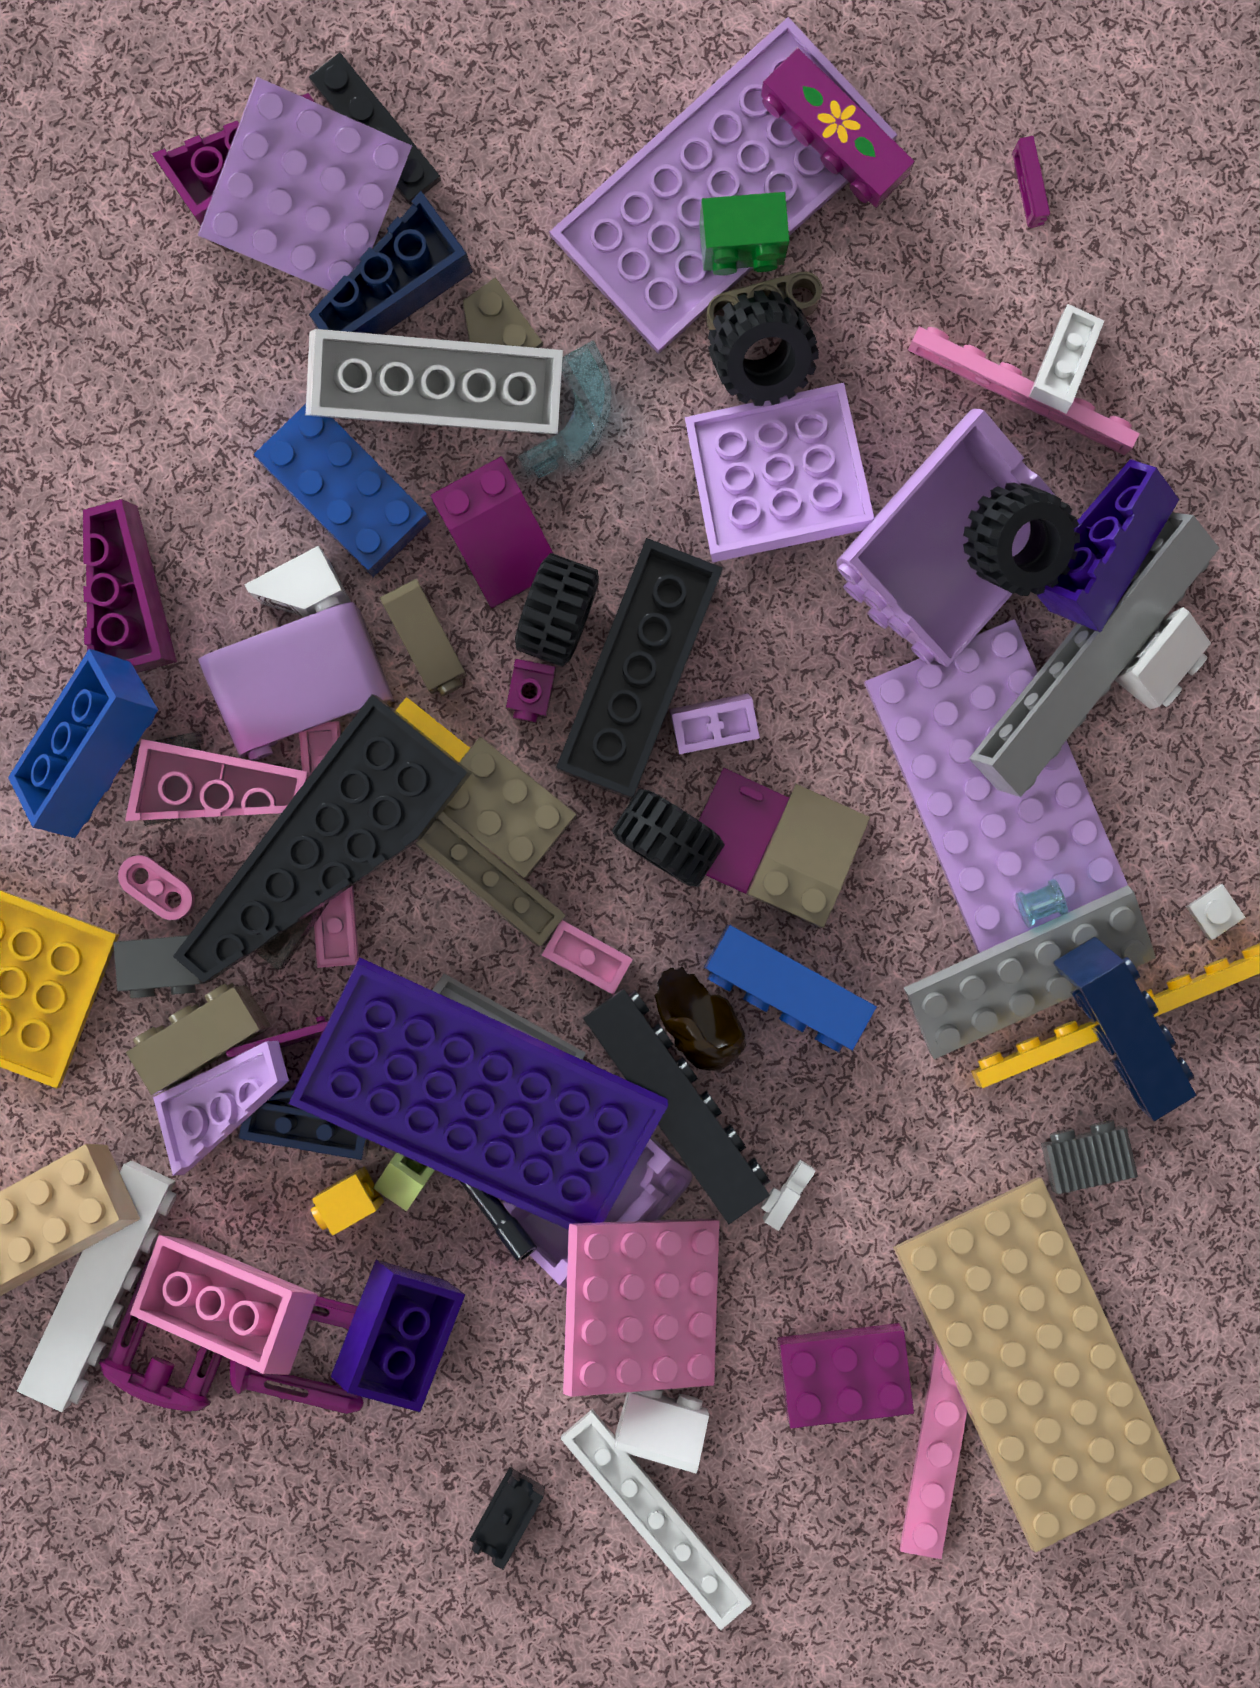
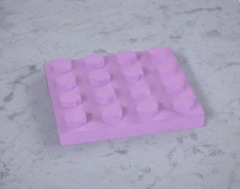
(303, 186)
(779, 473)

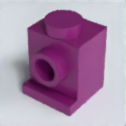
(536, 674)

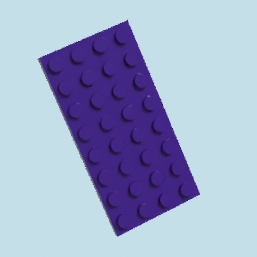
(476, 1099)

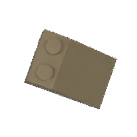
(808, 856)

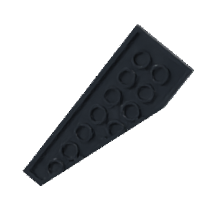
(351, 816)

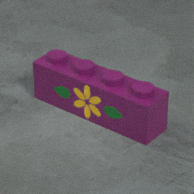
(836, 128)

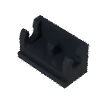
(507, 1517)

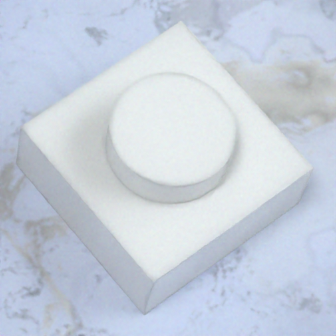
(1215, 912)

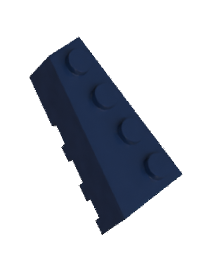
(397, 276)
(1128, 1027)

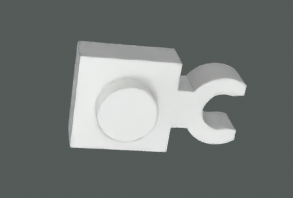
(782, 1202)

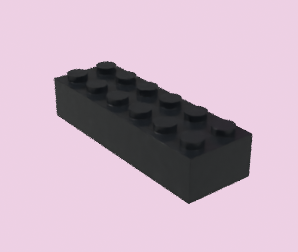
(639, 669)
(690, 1118)

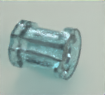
(1041, 903)

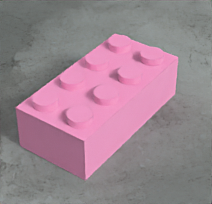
(224, 1305)

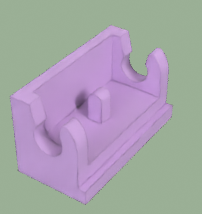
(714, 723)

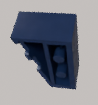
(294, 1128)

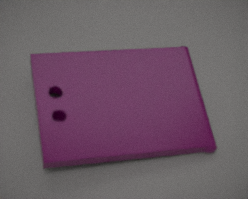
(745, 825)
(285, 1039)

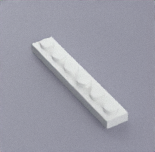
(656, 1520)

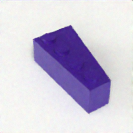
(1112, 545)

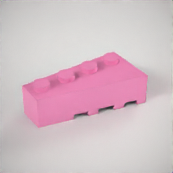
(198, 783)

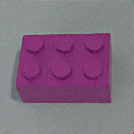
(845, 1375)

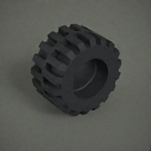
(750, 322)
(1046, 550)
(556, 609)
(668, 837)

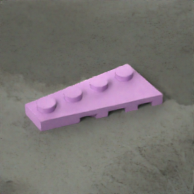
(216, 1102)

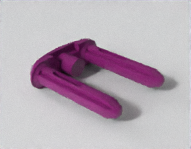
(154, 1385)
(319, 1393)

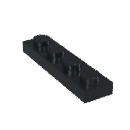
(353, 98)

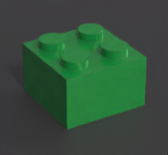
(744, 232)

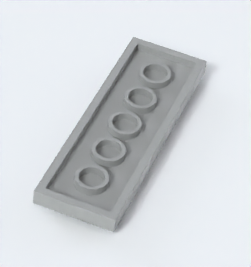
(1020, 973)

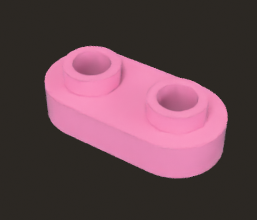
(157, 888)

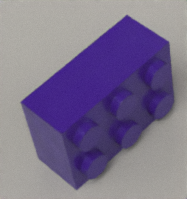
(397, 1336)

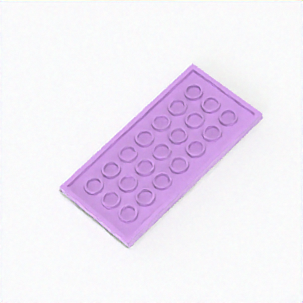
(642, 224)
(983, 836)

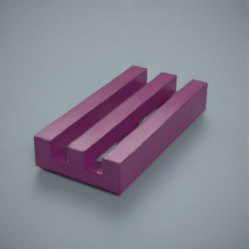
(1030, 182)

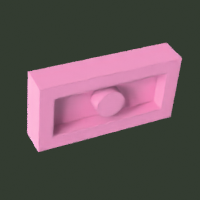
(587, 957)

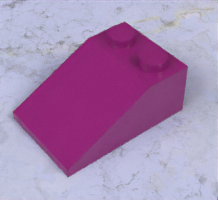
(493, 530)

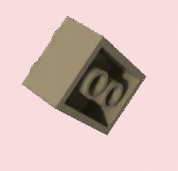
(507, 809)
(197, 1037)

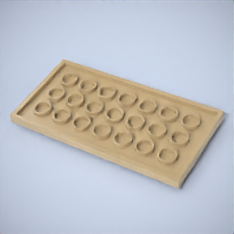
(1036, 1364)

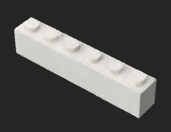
(93, 1296)

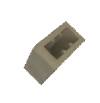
(424, 638)

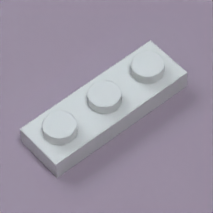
(1066, 359)

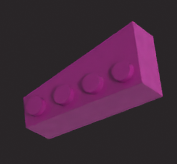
(197, 166)
(122, 589)

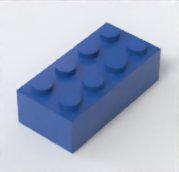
(343, 488)
(82, 744)
(790, 987)

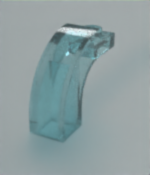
(591, 388)

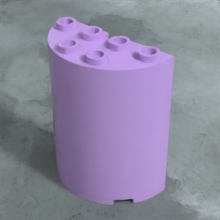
(913, 556)

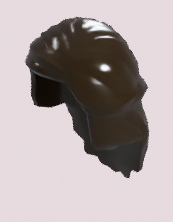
(699, 1022)

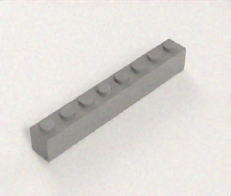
(1091, 660)

